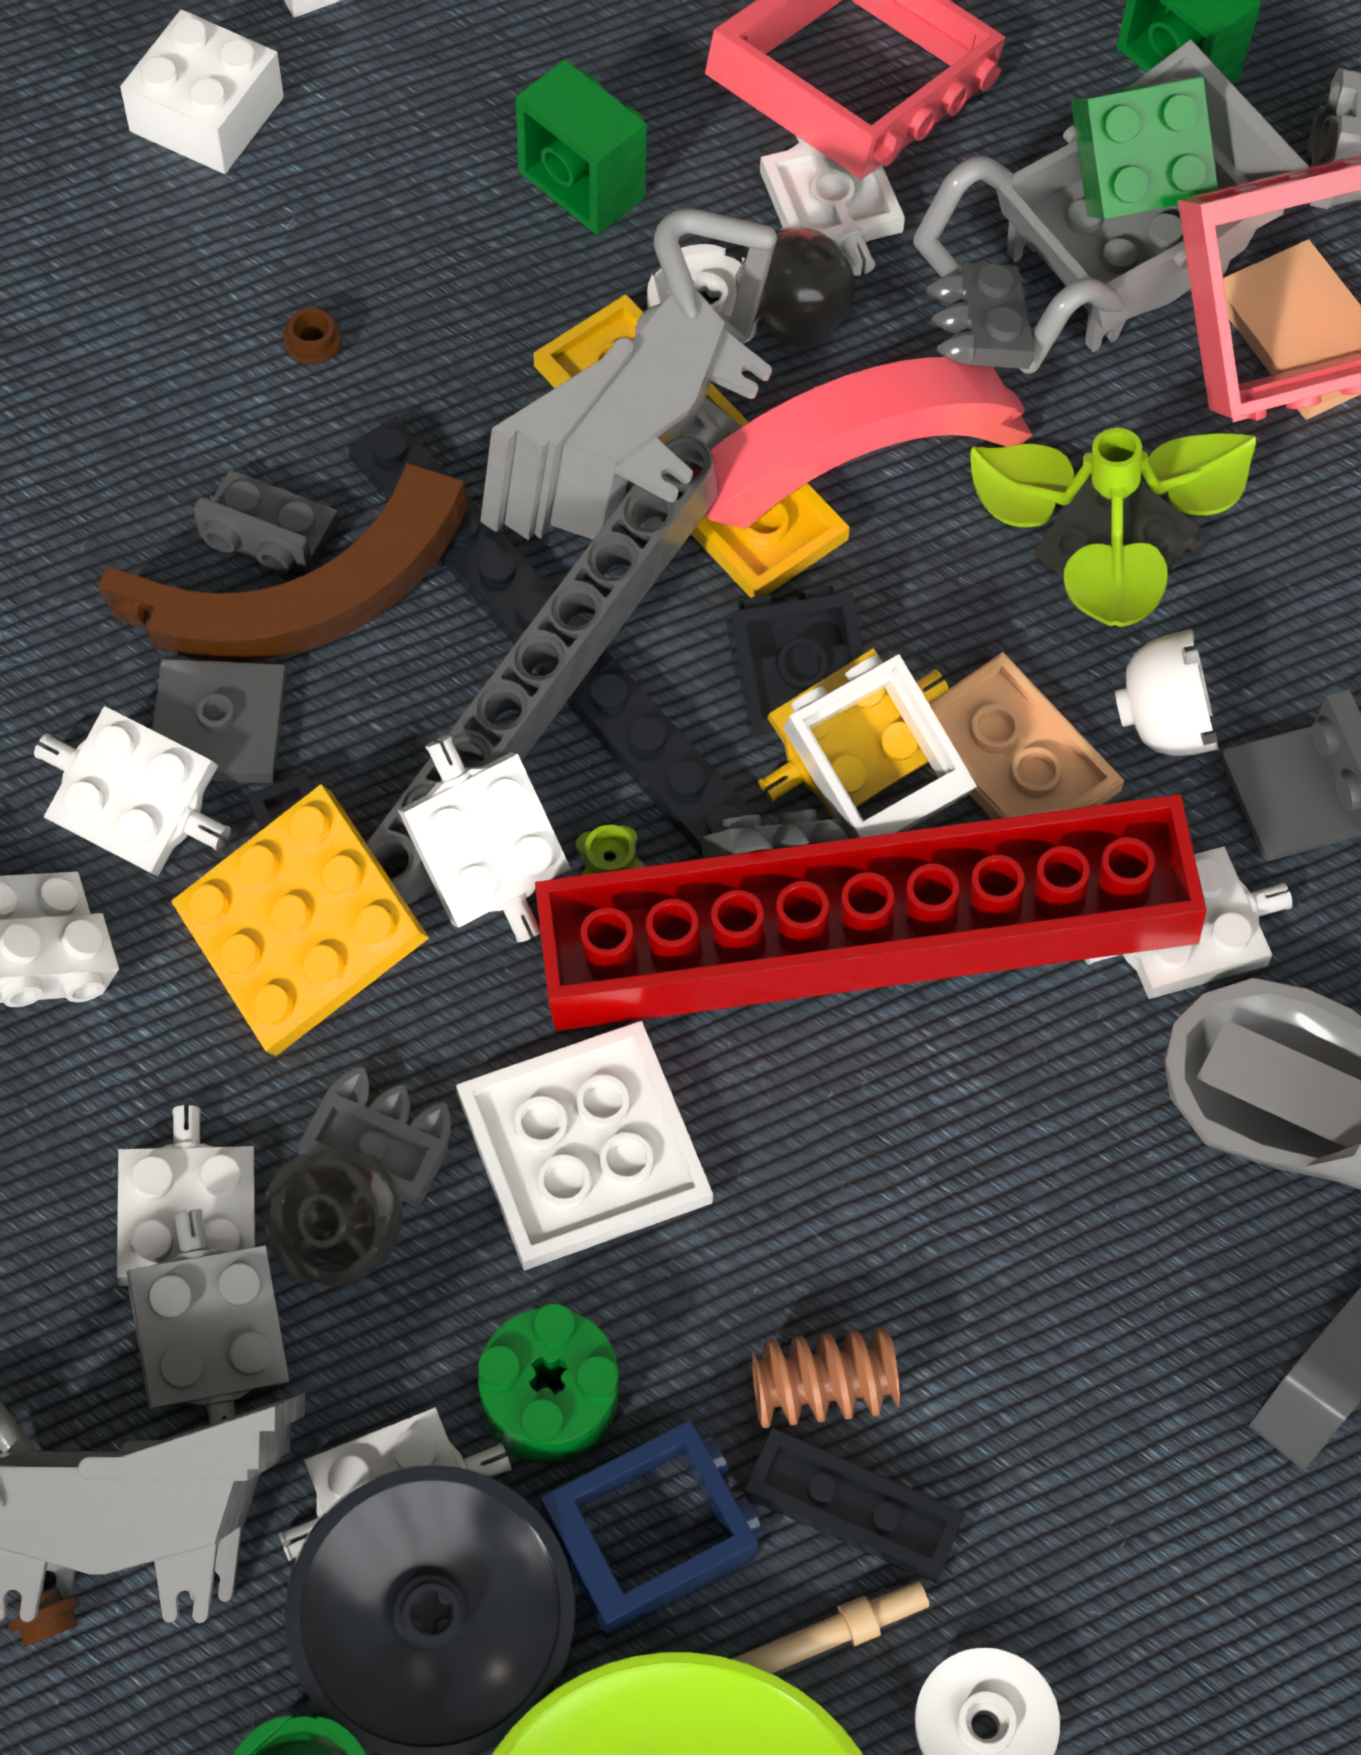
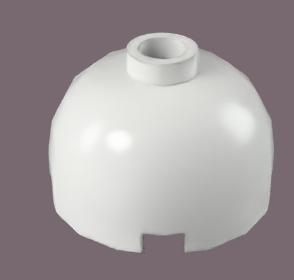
(1168, 697)

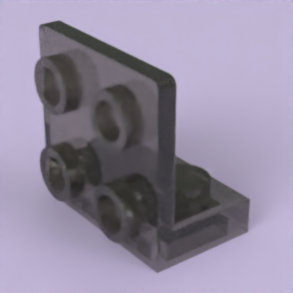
(1145, 520)

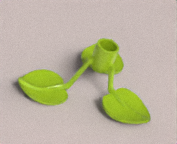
(1114, 581)

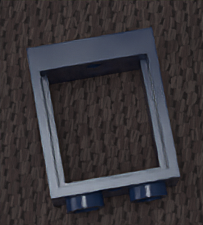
(591, 1571)

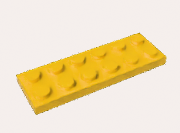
(776, 544)

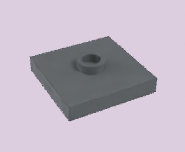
(224, 714)

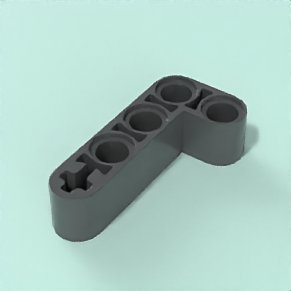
(1316, 1391)

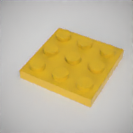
(299, 920)

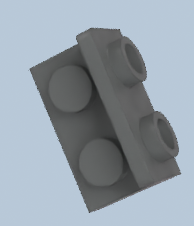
(266, 524)

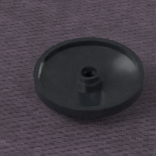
(429, 1611)

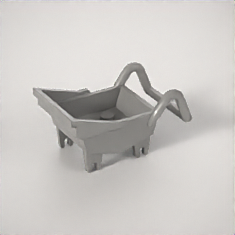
(1124, 261)
(607, 428)
(147, 1503)

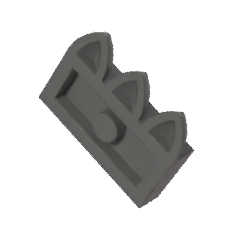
(985, 315)
(748, 835)
(404, 1151)

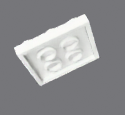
(583, 1145)

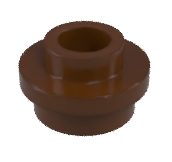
(310, 324)
(52, 1618)

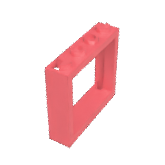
(939, 26)
(1198, 220)

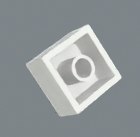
(202, 91)

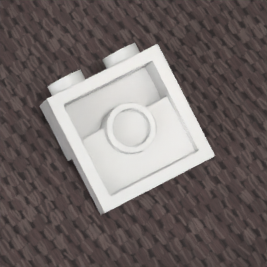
(51, 941)

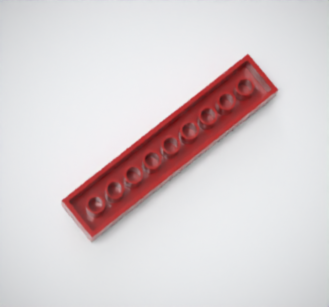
(869, 912)

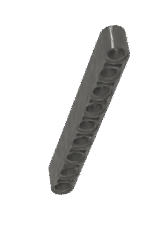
(551, 639)

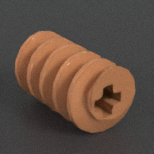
(825, 1376)

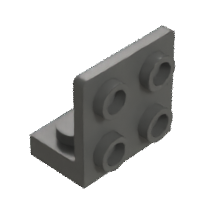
(1302, 784)

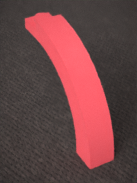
(853, 418)

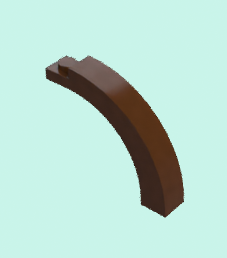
(311, 608)

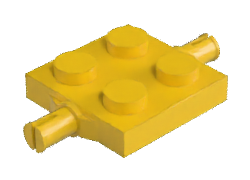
(864, 744)

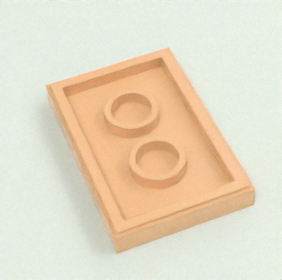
(1295, 314)
(1020, 745)

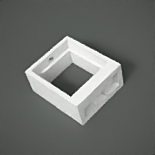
(865, 680)

